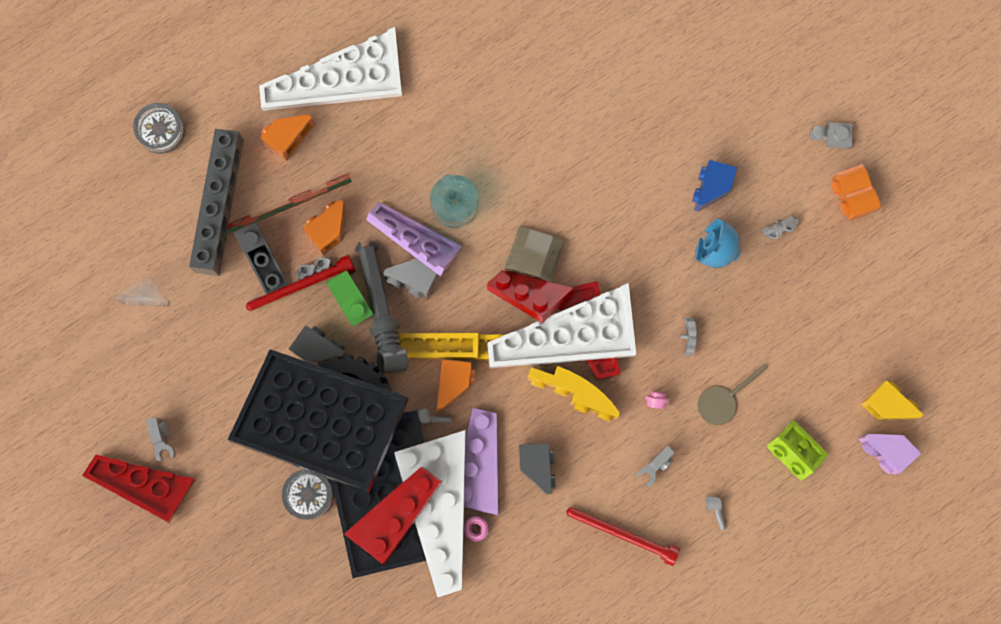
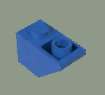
(715, 184)

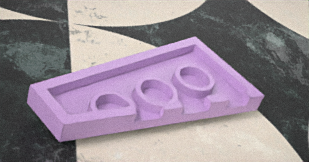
(423, 243)
(481, 463)

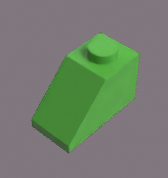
(349, 298)

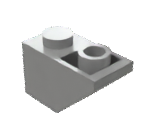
(413, 276)

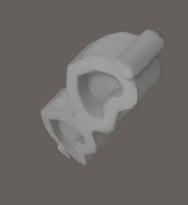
(777, 229)
(307, 270)
(690, 336)

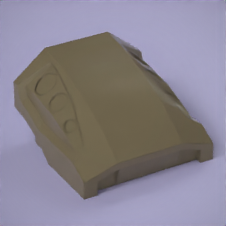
(534, 254)

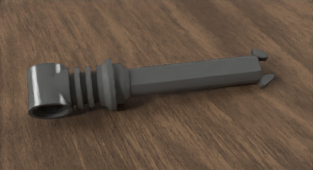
(390, 355)

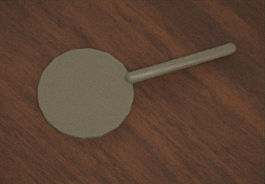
(718, 404)

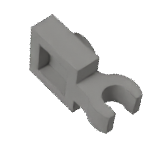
(835, 134)
(158, 431)
(661, 461)

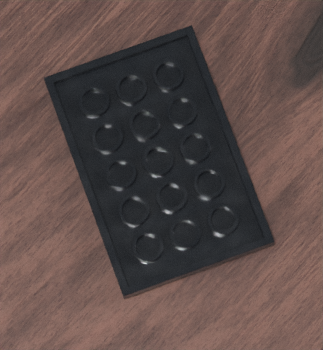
(318, 420)
(355, 504)

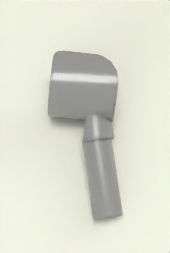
(425, 418)
(714, 503)

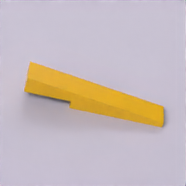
(446, 345)

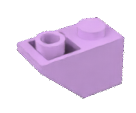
(892, 451)

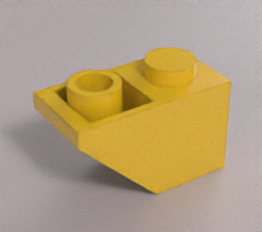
(889, 404)

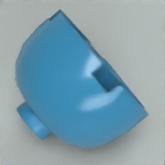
(720, 245)

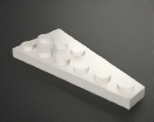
(345, 76)
(580, 333)
(442, 518)

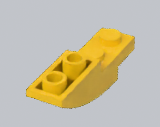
(585, 395)

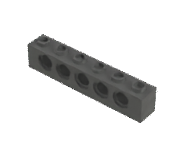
(216, 202)

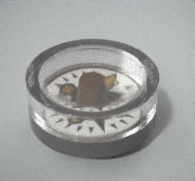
(159, 128)
(307, 495)

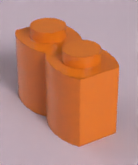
(855, 192)

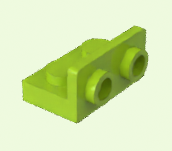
(797, 450)

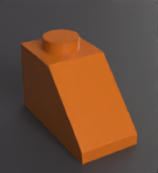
(286, 134)
(454, 382)

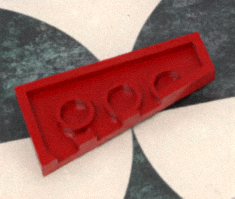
(600, 367)
(146, 488)
(392, 518)

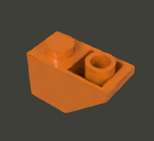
(328, 227)

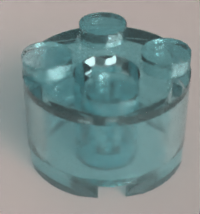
(451, 188)

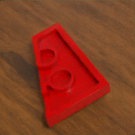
(529, 294)

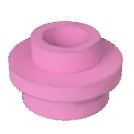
(657, 400)
(475, 520)

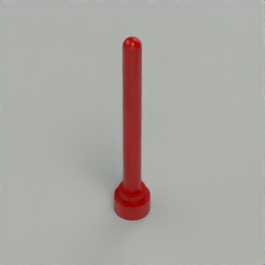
(344, 264)
(666, 553)

